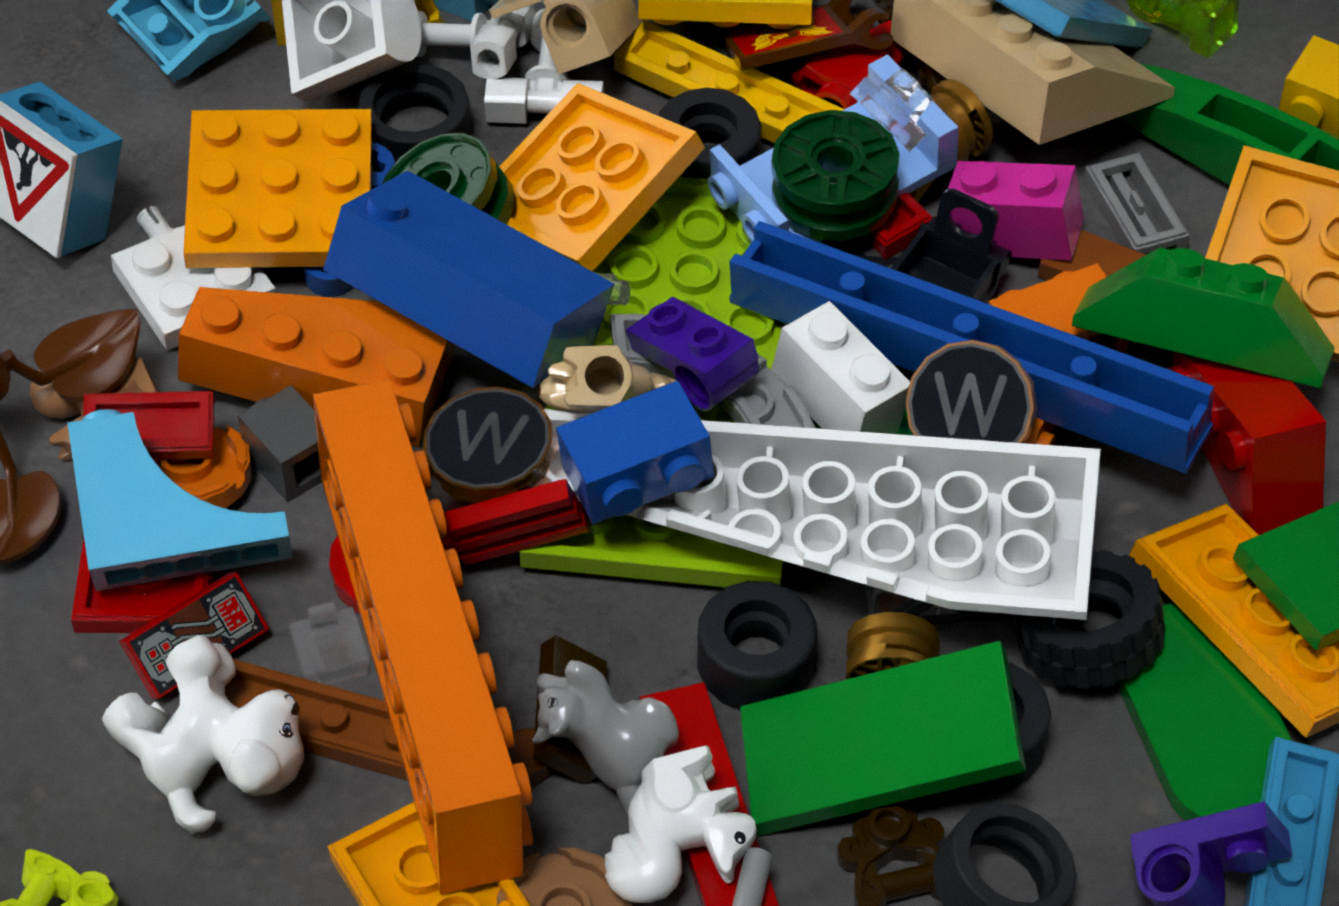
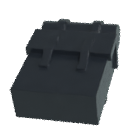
(953, 256)

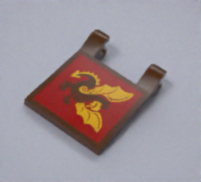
(760, 44)

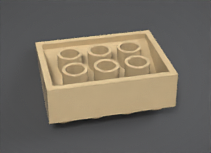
(1021, 70)

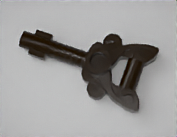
(887, 836)

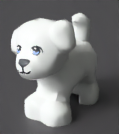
(253, 743)

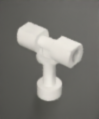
(490, 41)
(539, 92)

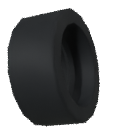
(411, 86)
(1012, 830)

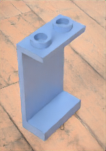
(749, 186)

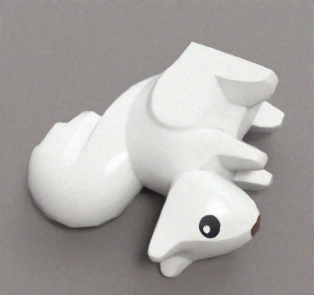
(671, 815)

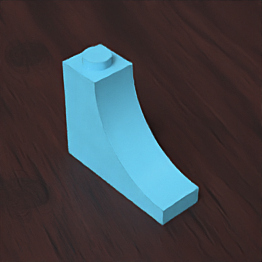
(147, 526)

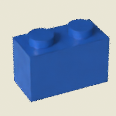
(635, 452)

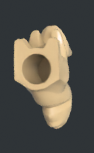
(596, 379)

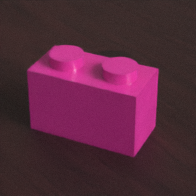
(1034, 202)

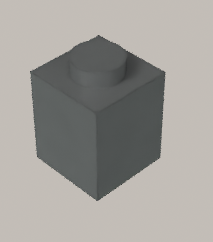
(283, 442)

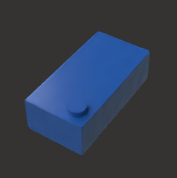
(467, 276)

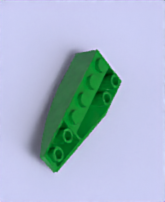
(1214, 123)

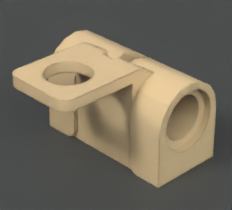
(579, 29)

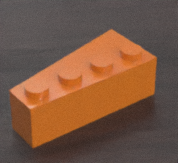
(267, 341)

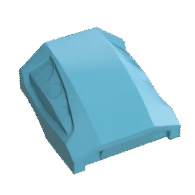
(186, 32)

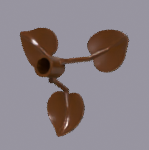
(79, 360)

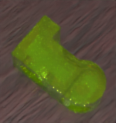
(1204, 21)

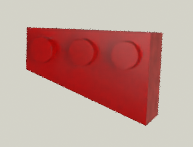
(1262, 443)

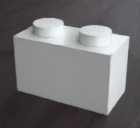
(840, 374)

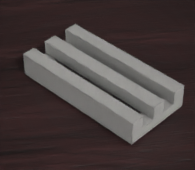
(1146, 237)

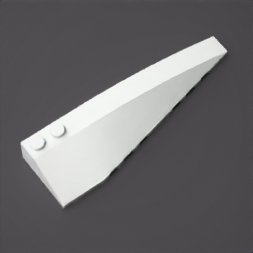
(898, 512)

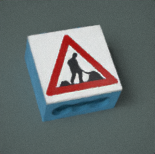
(55, 170)

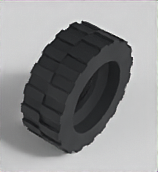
(1103, 653)

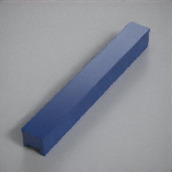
(907, 319)

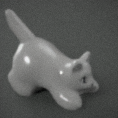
(610, 735)

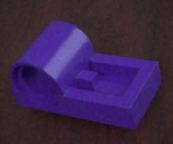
(698, 349)

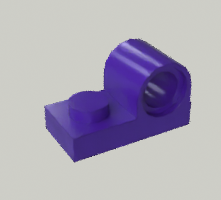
(1205, 850)

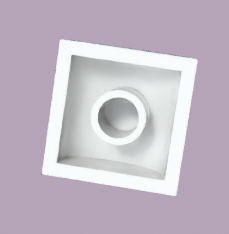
(346, 42)

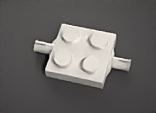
(161, 283)

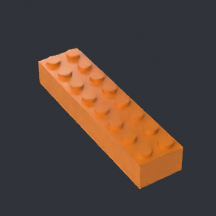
(423, 639)

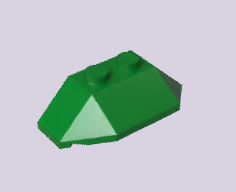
(1210, 313)

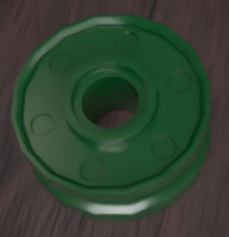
(461, 168)
(835, 175)

